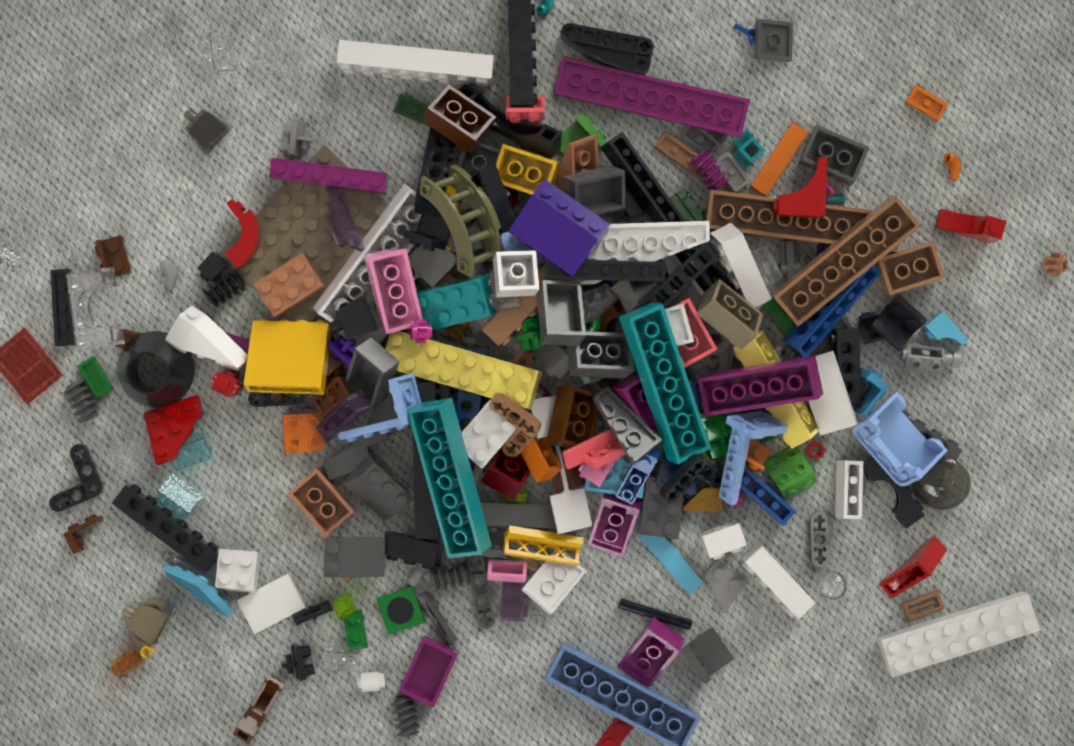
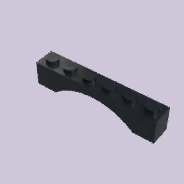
(538, 138)

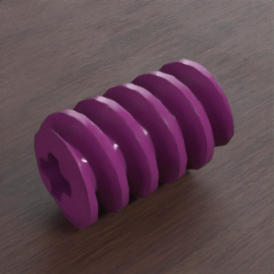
(709, 170)

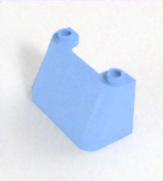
(897, 442)

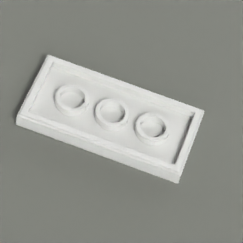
(833, 408)

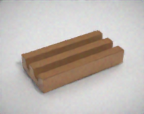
(907, 611)

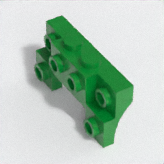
(718, 431)

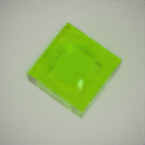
(344, 606)

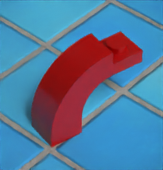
(250, 237)

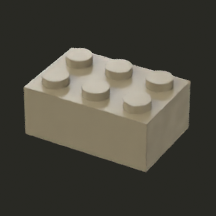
(730, 314)

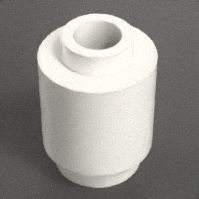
(371, 681)

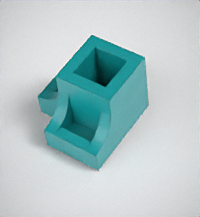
(748, 149)

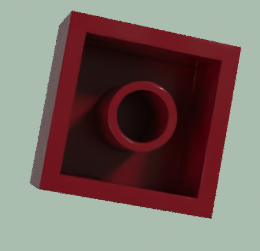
(506, 474)

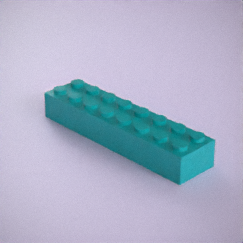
(665, 382)
(449, 478)

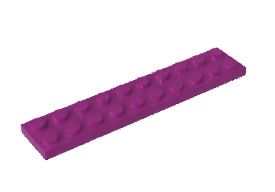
(652, 97)

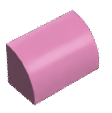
(507, 571)

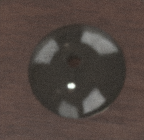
(947, 474)

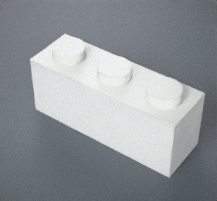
(849, 489)

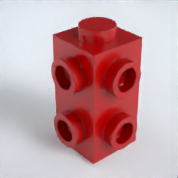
(227, 383)

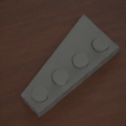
(629, 429)

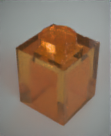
(126, 663)

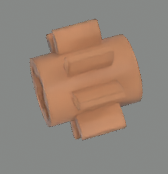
(1055, 264)

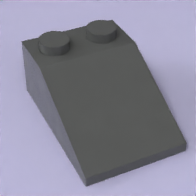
(354, 556)

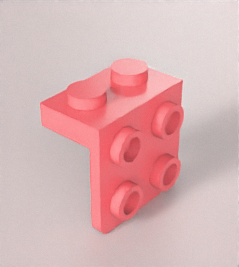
(534, 114)

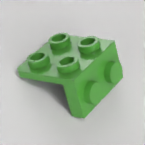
(580, 129)
(790, 472)

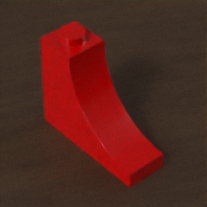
(808, 201)
(981, 228)
(915, 569)

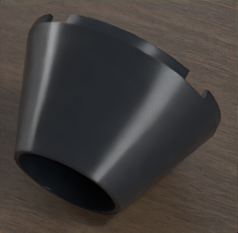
(178, 365)

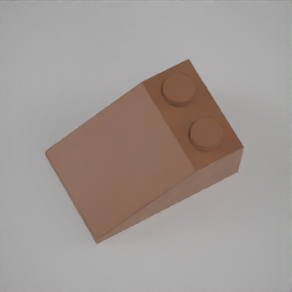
(578, 157)

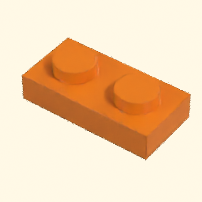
(926, 103)

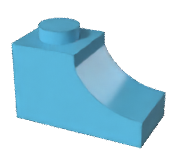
(942, 327)

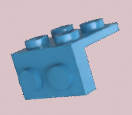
(874, 392)

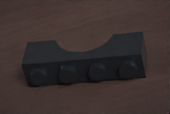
(906, 509)

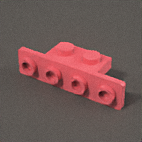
(594, 451)

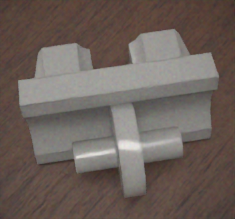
(298, 138)

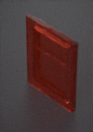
(27, 366)

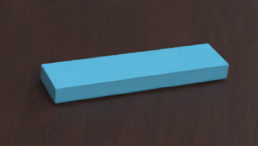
(673, 562)

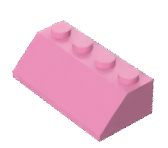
(393, 289)

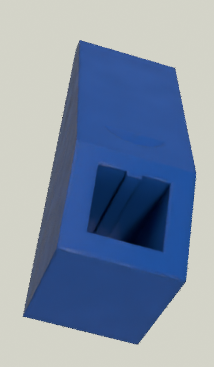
(637, 477)

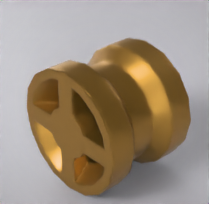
(458, 331)

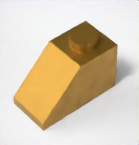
(705, 500)

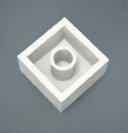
(515, 273)
(722, 540)
(237, 570)

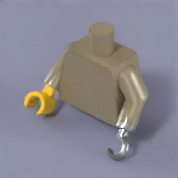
(148, 622)

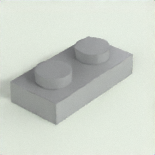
(733, 171)

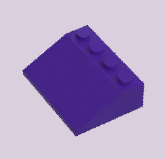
(559, 228)

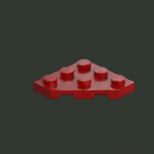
(172, 426)

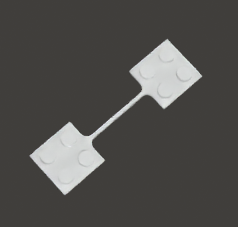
(570, 506)

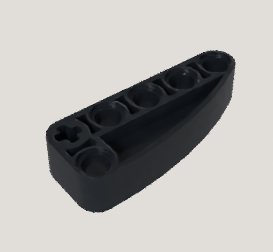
(613, 54)

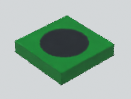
(400, 610)

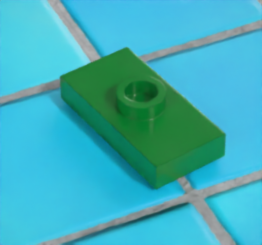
(95, 377)

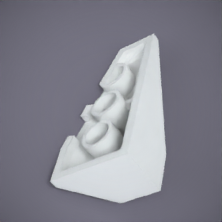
(200, 335)

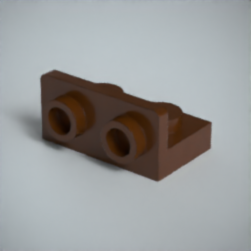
(113, 254)
(333, 396)

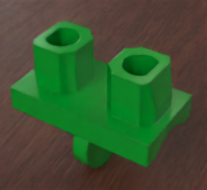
(531, 338)

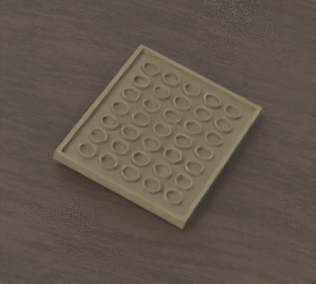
(297, 224)

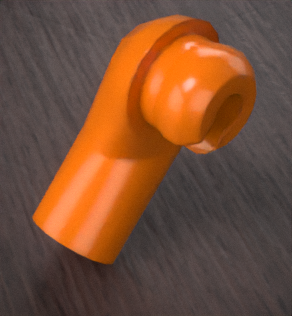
(954, 165)

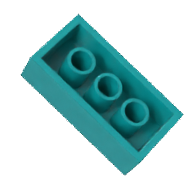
(456, 302)

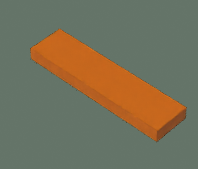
(779, 159)

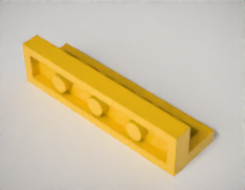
(542, 538)

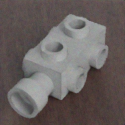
(928, 357)

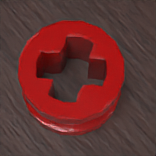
(815, 444)

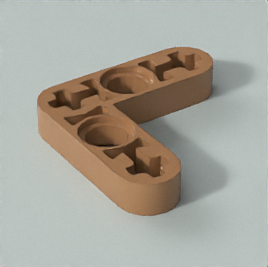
(522, 427)

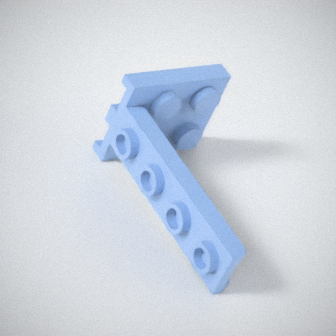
(404, 395)
(744, 427)

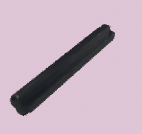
(652, 612)

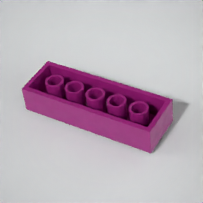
(760, 386)

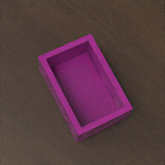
(428, 671)

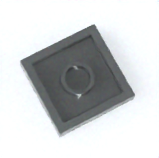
(773, 40)

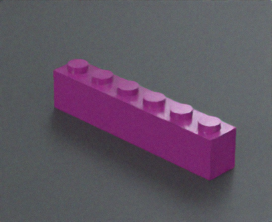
(329, 175)

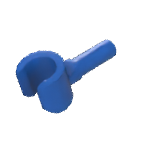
(750, 33)

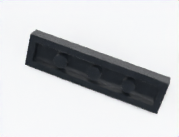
(62, 314)

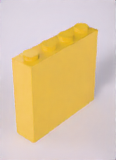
(288, 357)

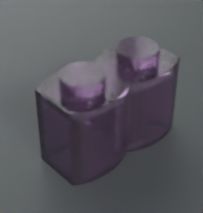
(513, 602)

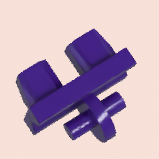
(342, 350)

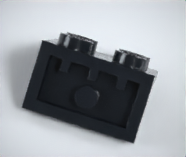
(898, 322)

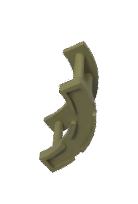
(482, 210)

